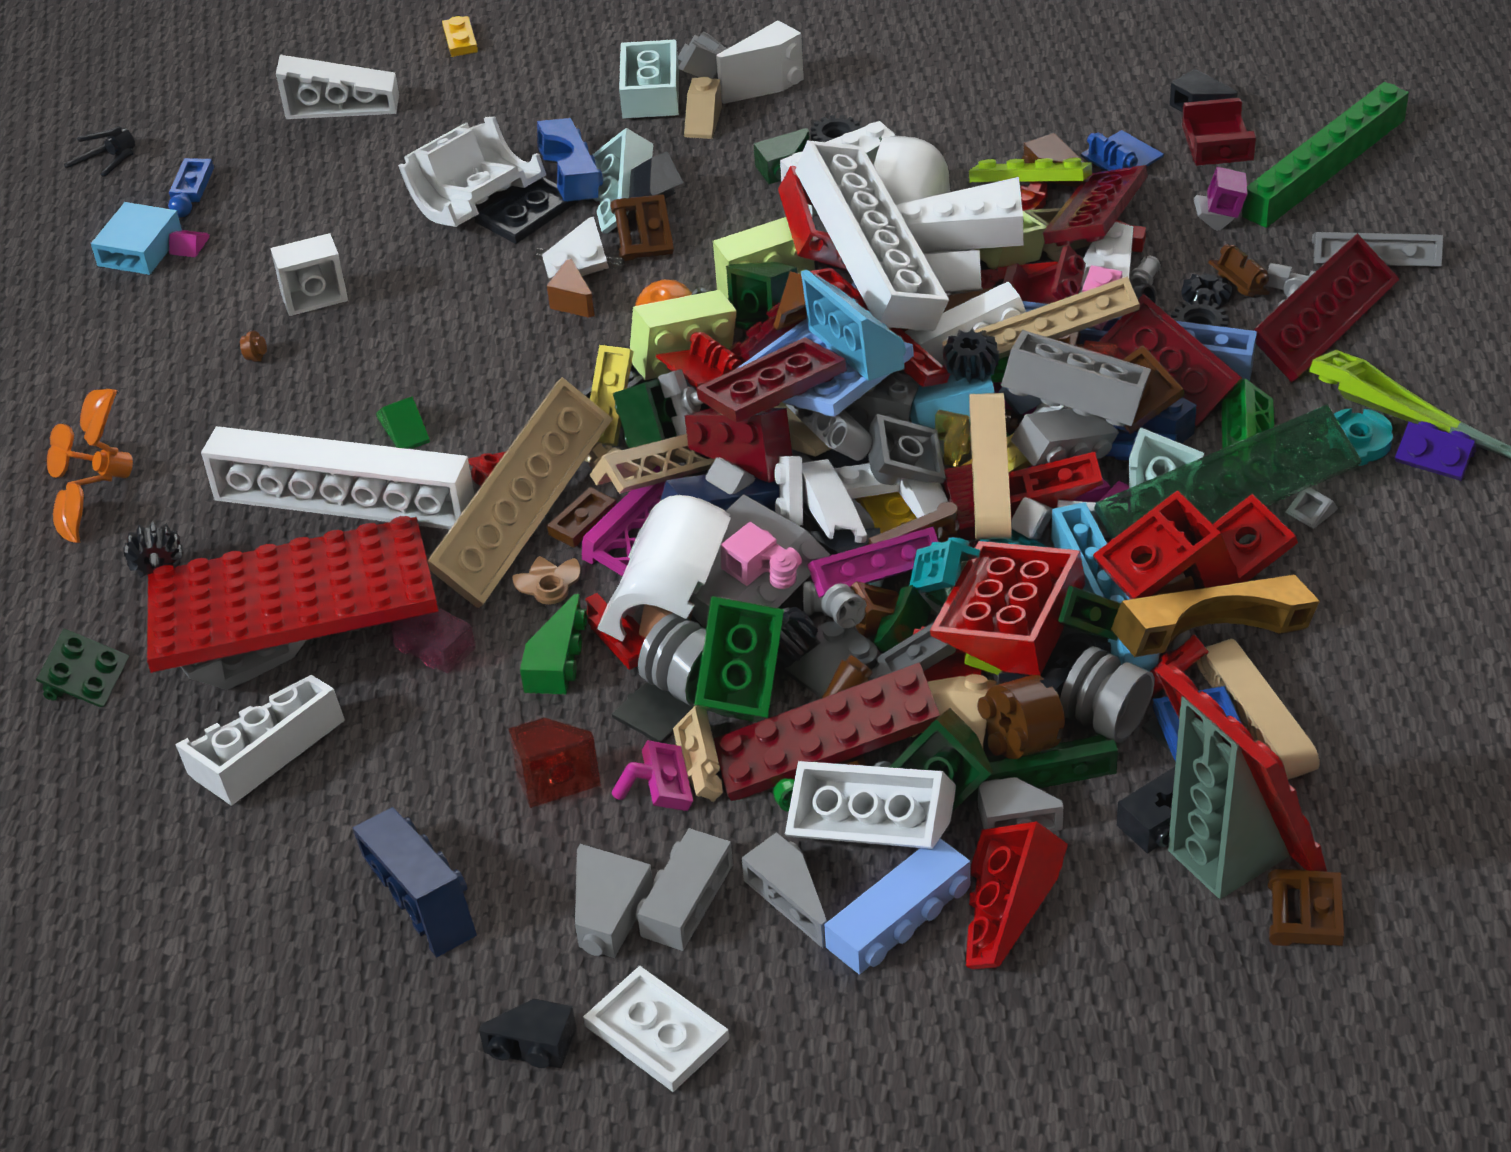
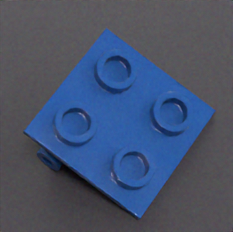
(1119, 151)

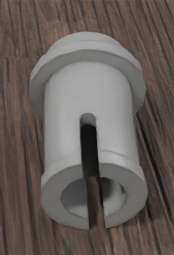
(1145, 271)

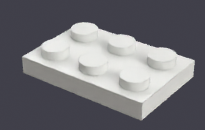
(656, 1028)

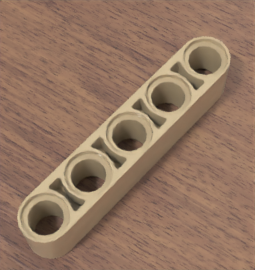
(990, 466)
(1259, 706)

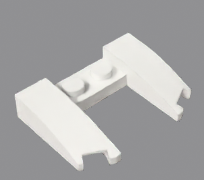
(830, 495)

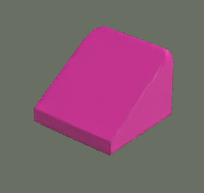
(187, 242)

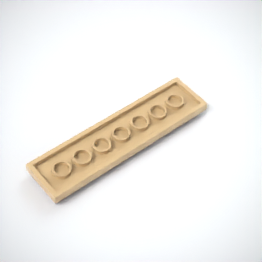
(518, 493)

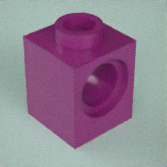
(1227, 192)

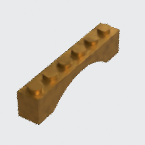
(1272, 604)

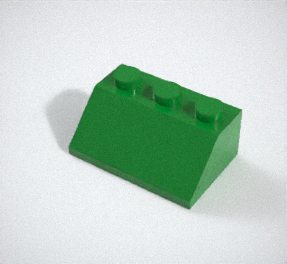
(739, 659)

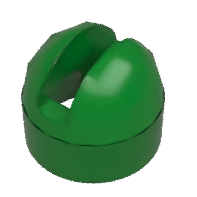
(781, 789)

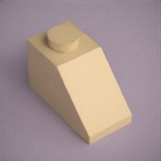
(702, 107)

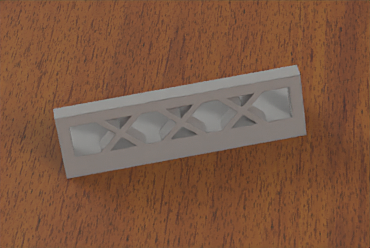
(1391, 248)

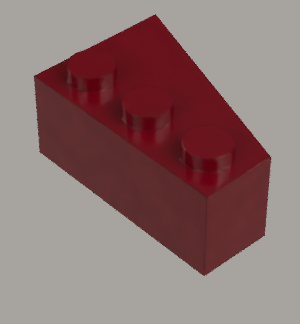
(748, 444)

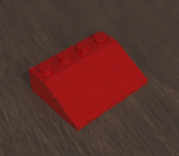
(1010, 605)

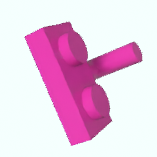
(665, 773)

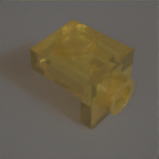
(954, 431)

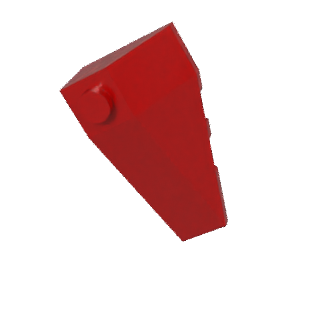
(1013, 876)

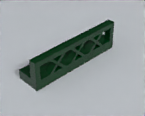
(1058, 765)

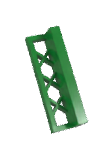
(1243, 414)

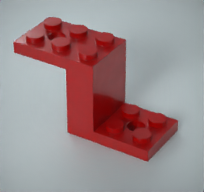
(1191, 544)

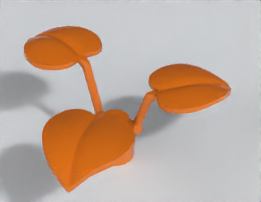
(108, 462)

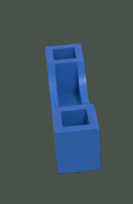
(576, 168)

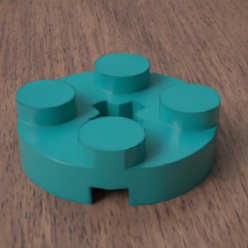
(1374, 426)

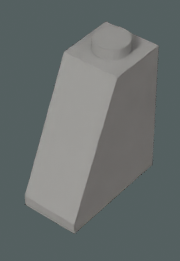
(607, 898)

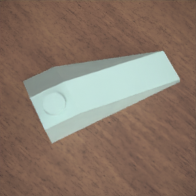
(616, 161)
(1157, 455)

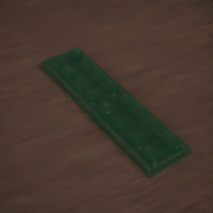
(1265, 465)

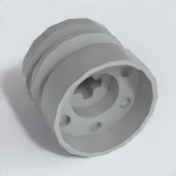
(673, 656)
(1107, 694)

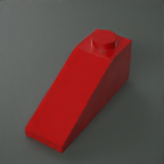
(1055, 481)

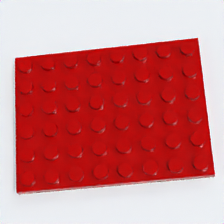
(287, 593)

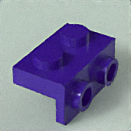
(1435, 450)

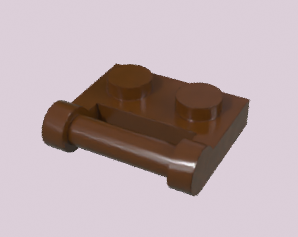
(651, 223)
(1319, 907)

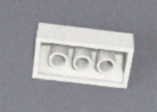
(870, 804)

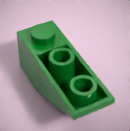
(550, 653)

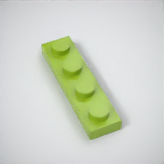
(1042, 170)

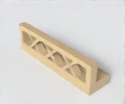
(644, 458)

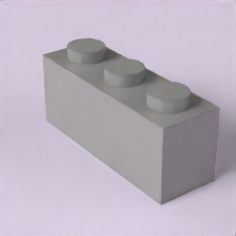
(1062, 435)
(684, 889)

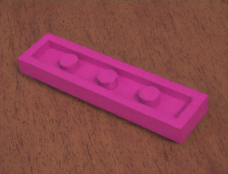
(870, 562)

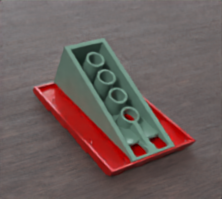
(1229, 797)

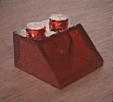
(553, 760)

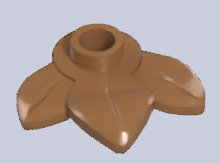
(547, 581)

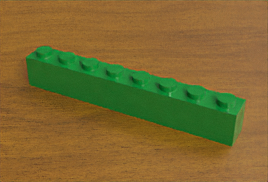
(1324, 154)

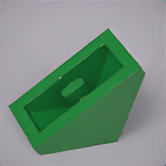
(403, 424)

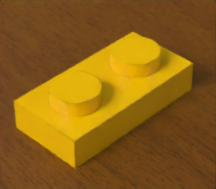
(459, 36)

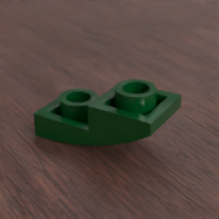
(909, 613)

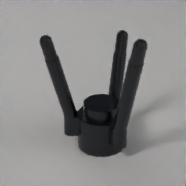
(118, 142)

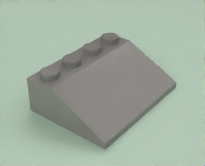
(760, 590)

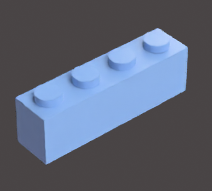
(897, 906)

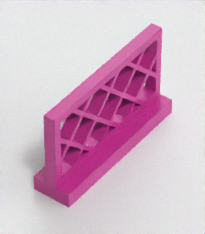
(617, 523)

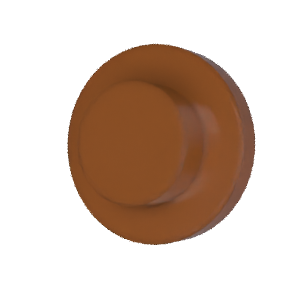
(253, 346)

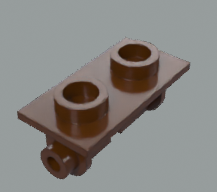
(1248, 279)

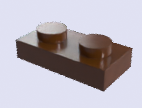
(580, 517)

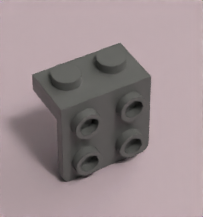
(889, 398)

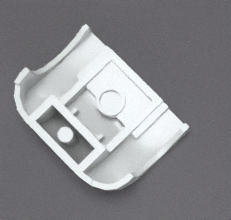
(911, 169)
(464, 170)
(668, 560)

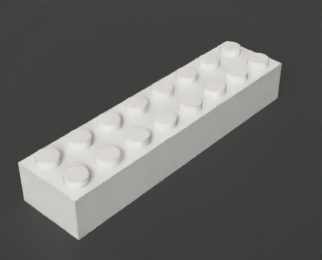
(871, 236)
(337, 477)

